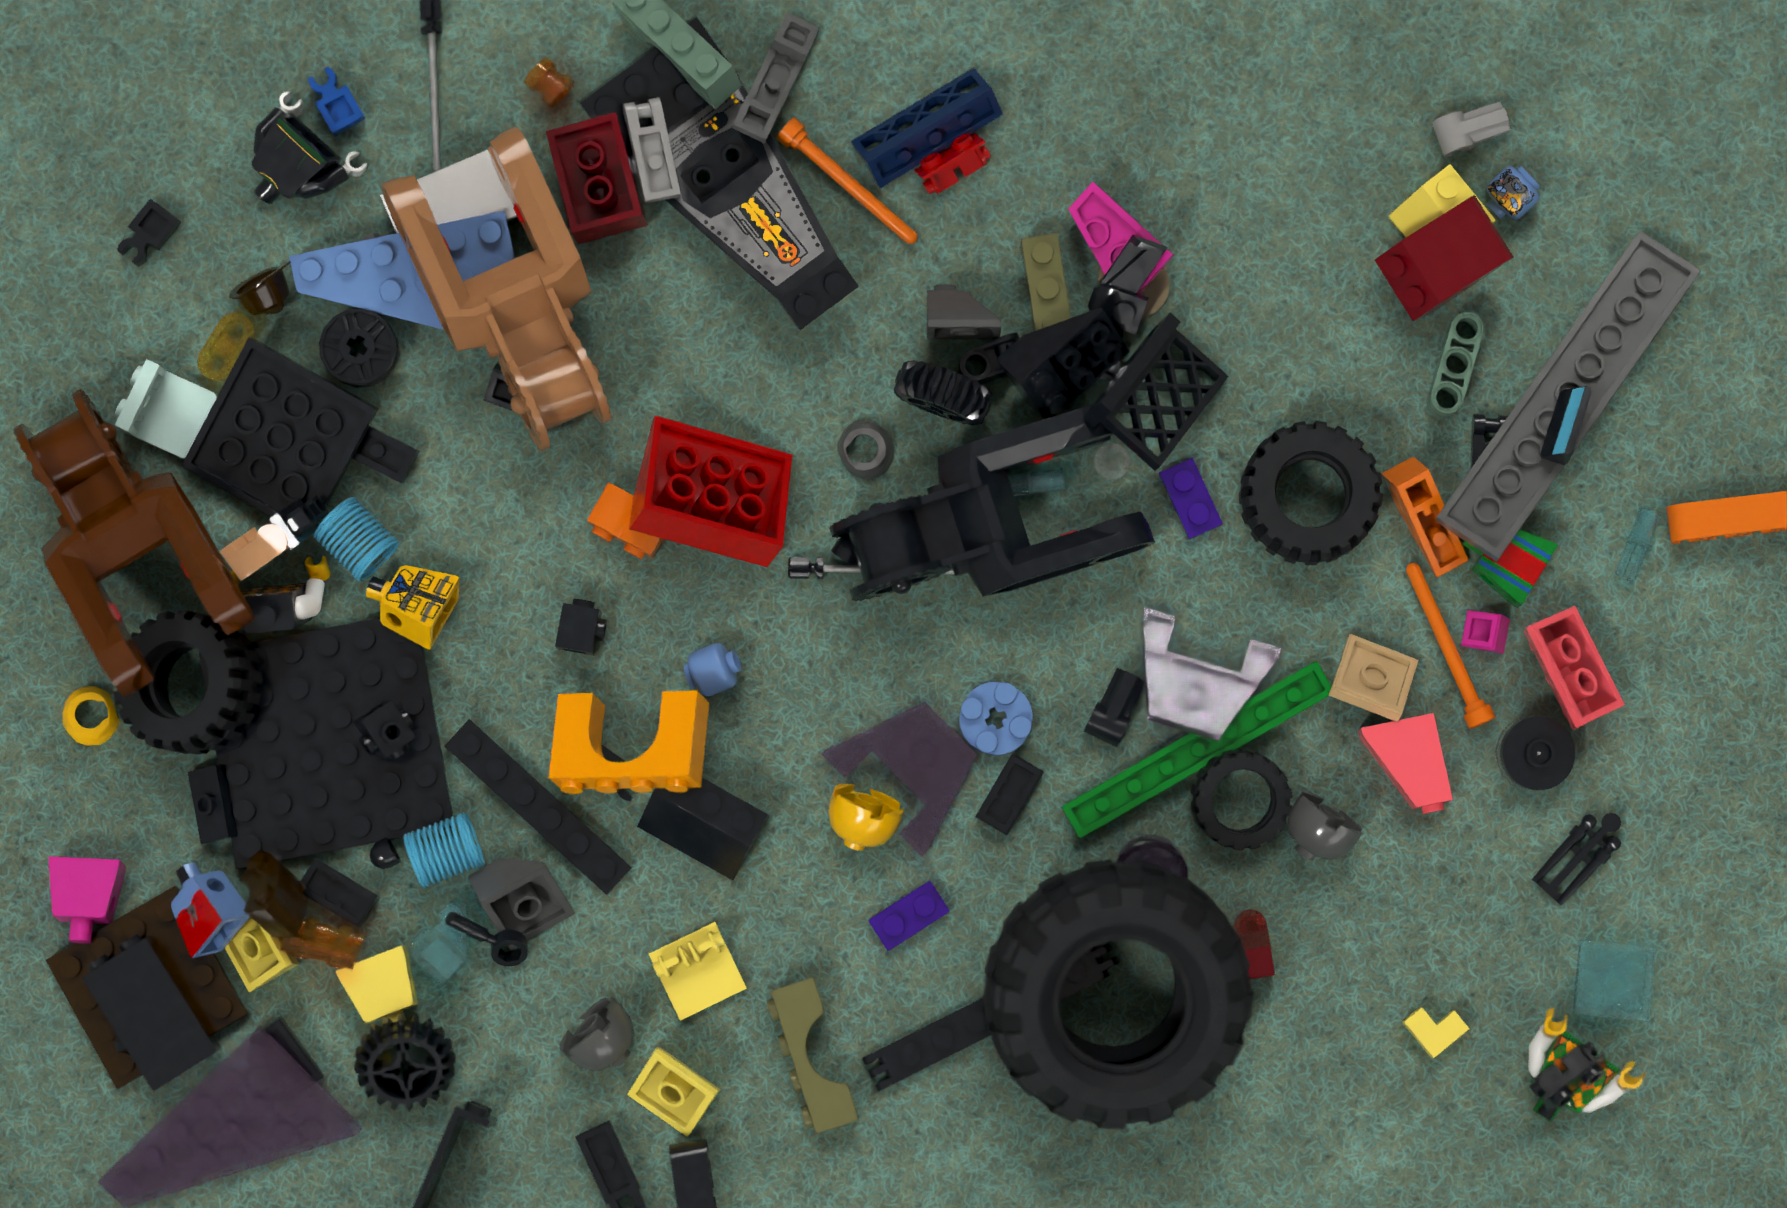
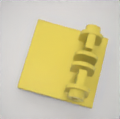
(697, 971)

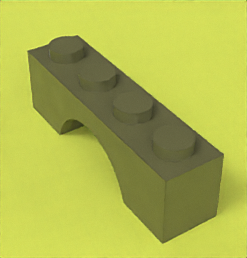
(827, 1101)

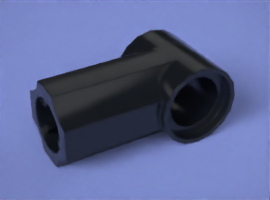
(1112, 713)

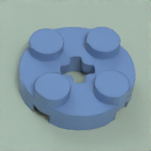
(989, 738)

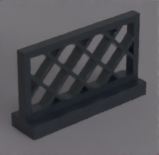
(1130, 378)

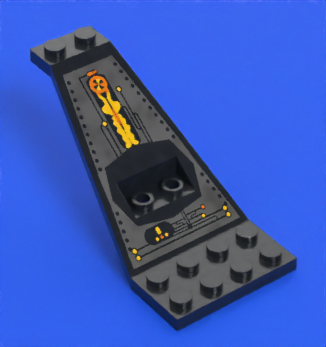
(745, 204)

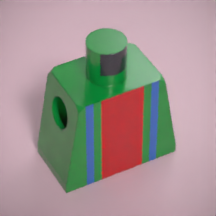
(1516, 568)

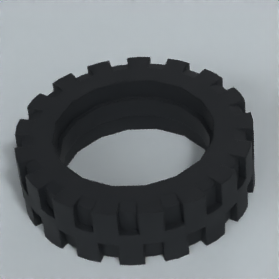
(1272, 821)

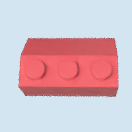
(1573, 667)

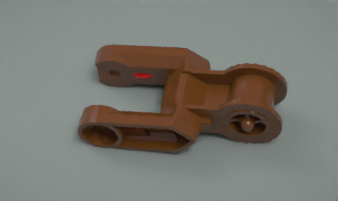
(109, 523)

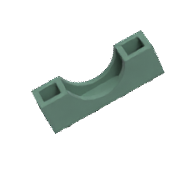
(689, 52)

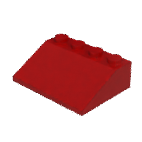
(712, 492)

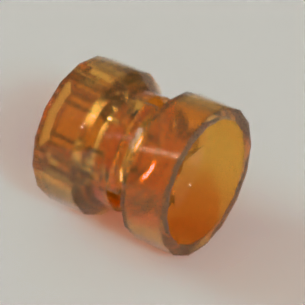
(552, 84)

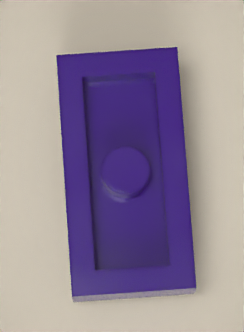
(1190, 498)
(909, 915)

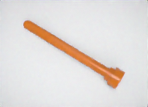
(795, 136)
(1476, 710)

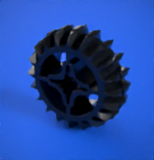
(943, 392)
(377, 1069)

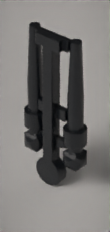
(1610, 823)

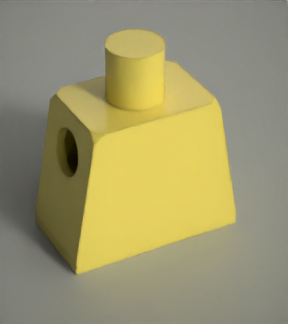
(381, 985)

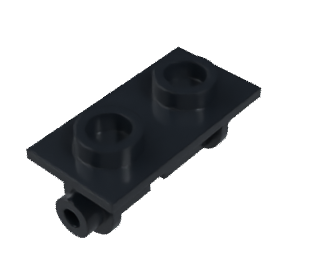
(1559, 1086)

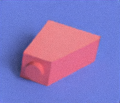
(1411, 759)

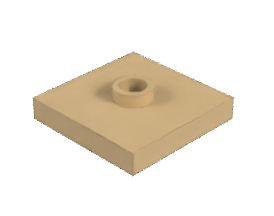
(1373, 677)

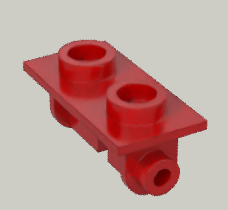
(963, 154)

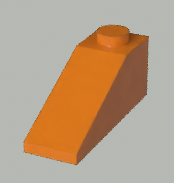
(1419, 506)

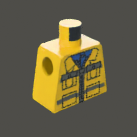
(415, 602)

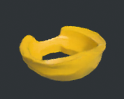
(95, 735)

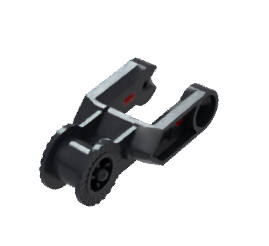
(975, 523)

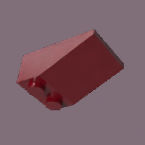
(596, 178)
(1443, 258)

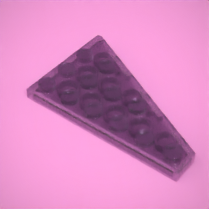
(237, 1118)

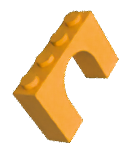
(669, 763)

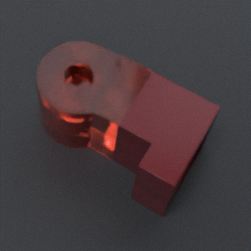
(1254, 934)

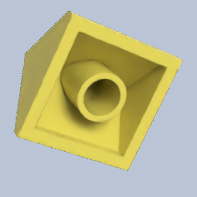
(258, 955)
(673, 1091)

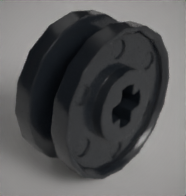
(353, 327)

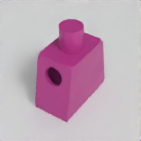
(84, 893)

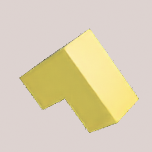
(1433, 1036)

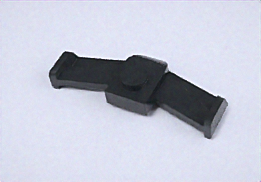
(1120, 285)

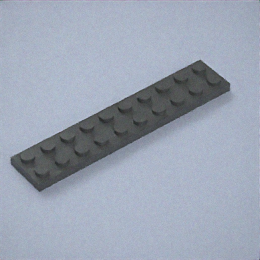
(1594, 353)

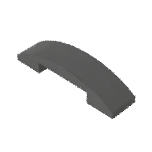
(775, 78)

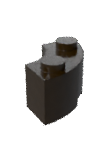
(274, 896)

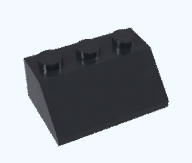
(705, 825)

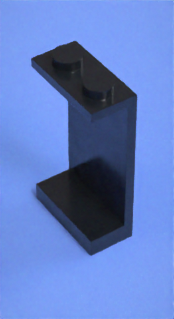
(149, 1012)
(472, 1111)

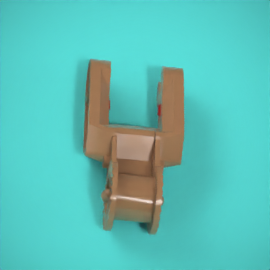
(517, 307)

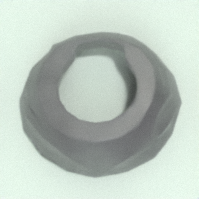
(885, 454)

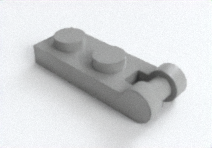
(652, 151)

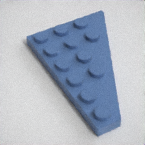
(382, 277)

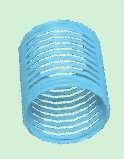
(328, 528)
(444, 864)

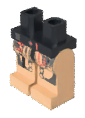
(283, 531)

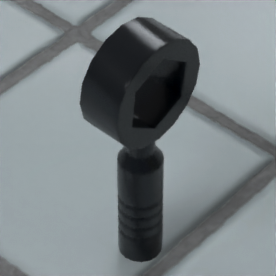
(498, 940)

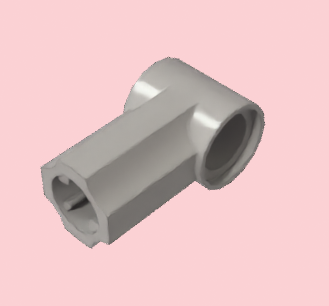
(1464, 130)

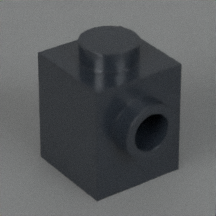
(580, 627)

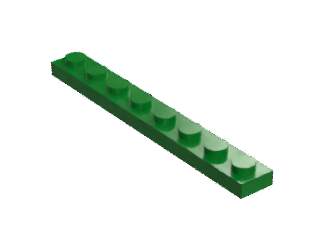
(1194, 751)

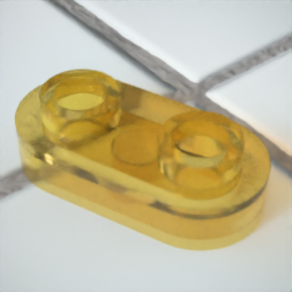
(224, 346)

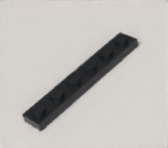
(538, 807)

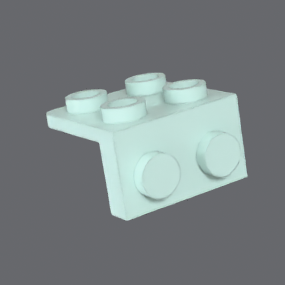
(164, 409)

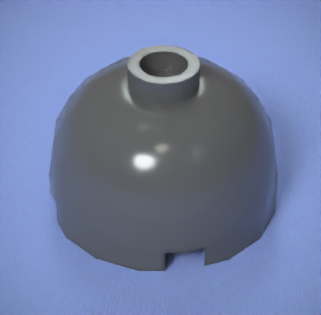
(1321, 829)
(600, 1038)

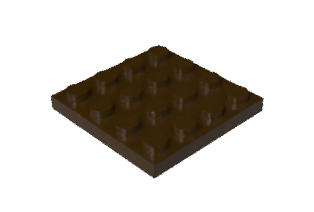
(198, 979)

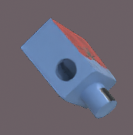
(207, 910)

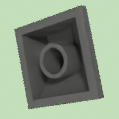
(958, 315)
(520, 896)

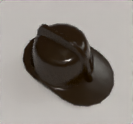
(263, 291)

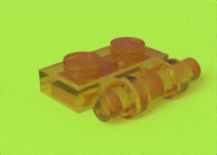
(325, 943)

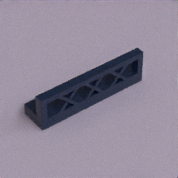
(930, 130)

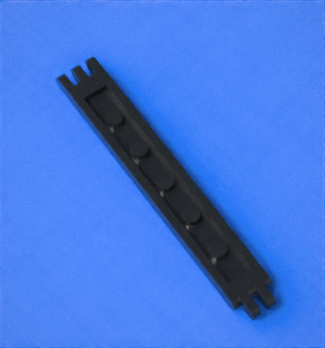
(969, 1026)

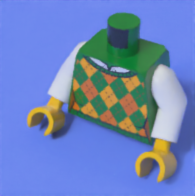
(1552, 1044)

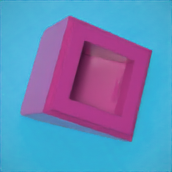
(1485, 631)

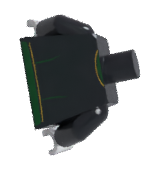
(295, 158)

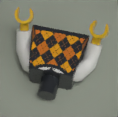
(287, 605)

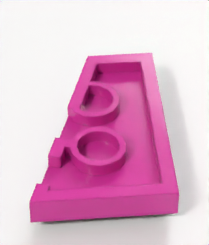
(1109, 228)

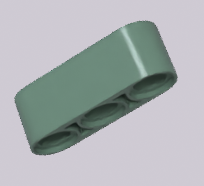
(1466, 352)

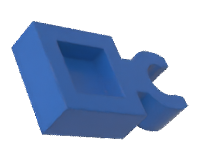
(337, 106)

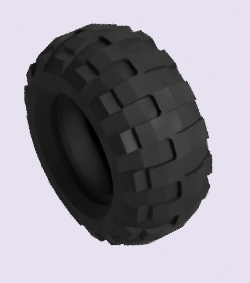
(1135, 1079)

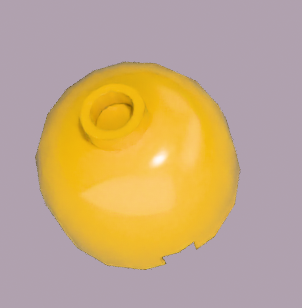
(863, 818)

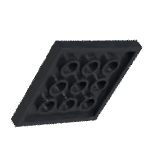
(278, 432)

